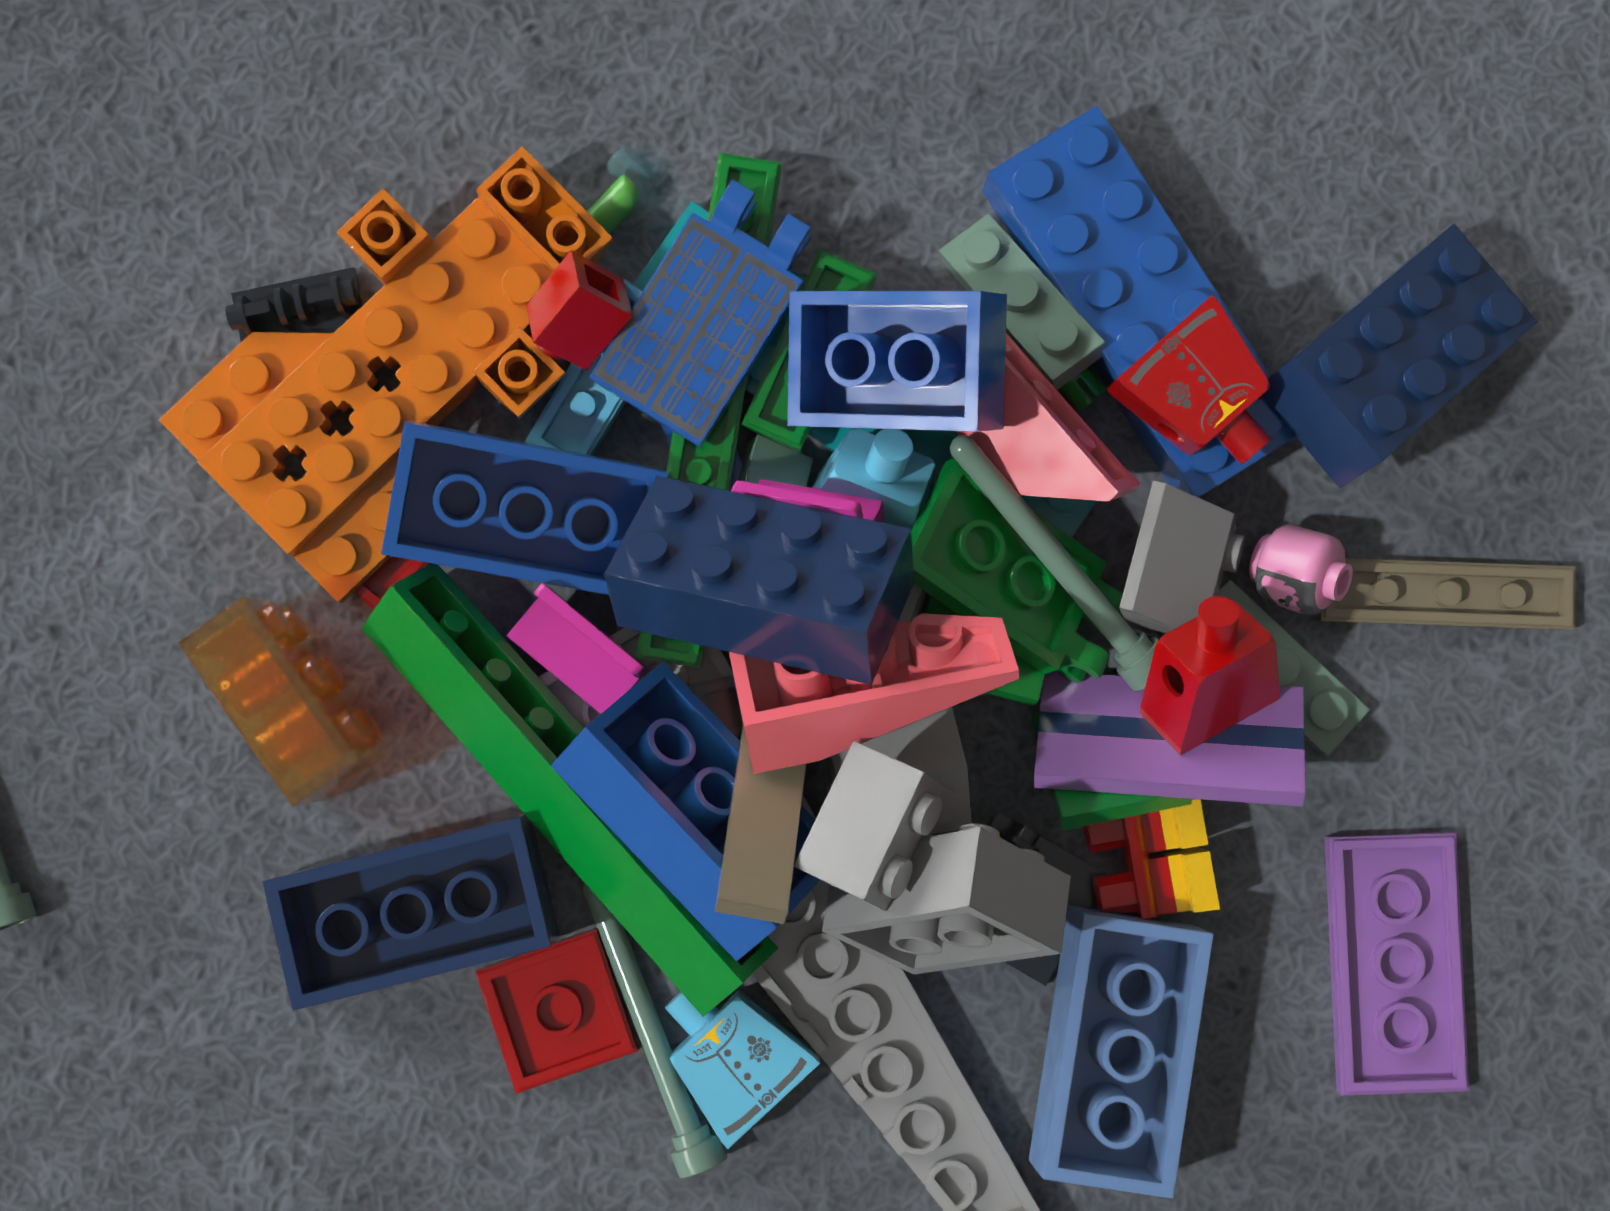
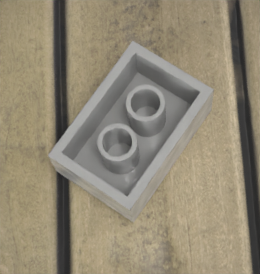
(964, 906)

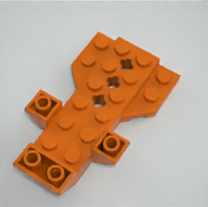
(444, 316)

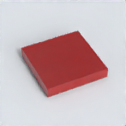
(557, 1010)

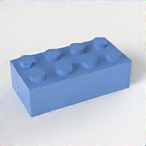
(1120, 1052)

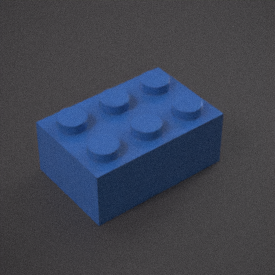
(897, 359)

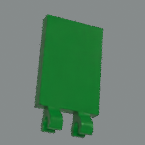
(984, 569)

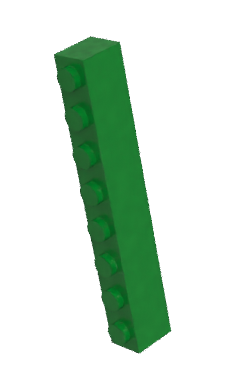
(516, 735)

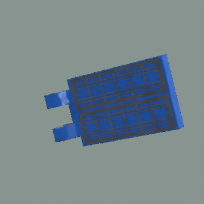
(704, 318)

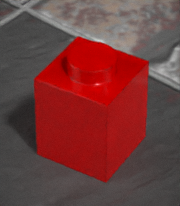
(578, 311)

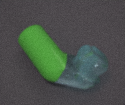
(625, 192)

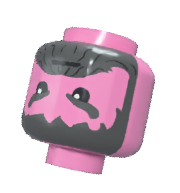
(1300, 569)

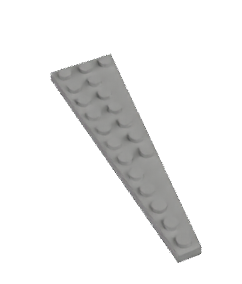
(870, 1029)

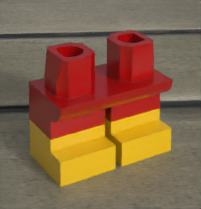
(1159, 881)

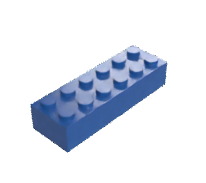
(1121, 265)

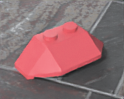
(1046, 443)

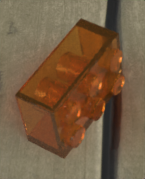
(284, 699)

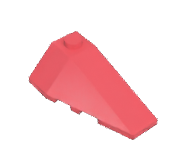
(928, 666)

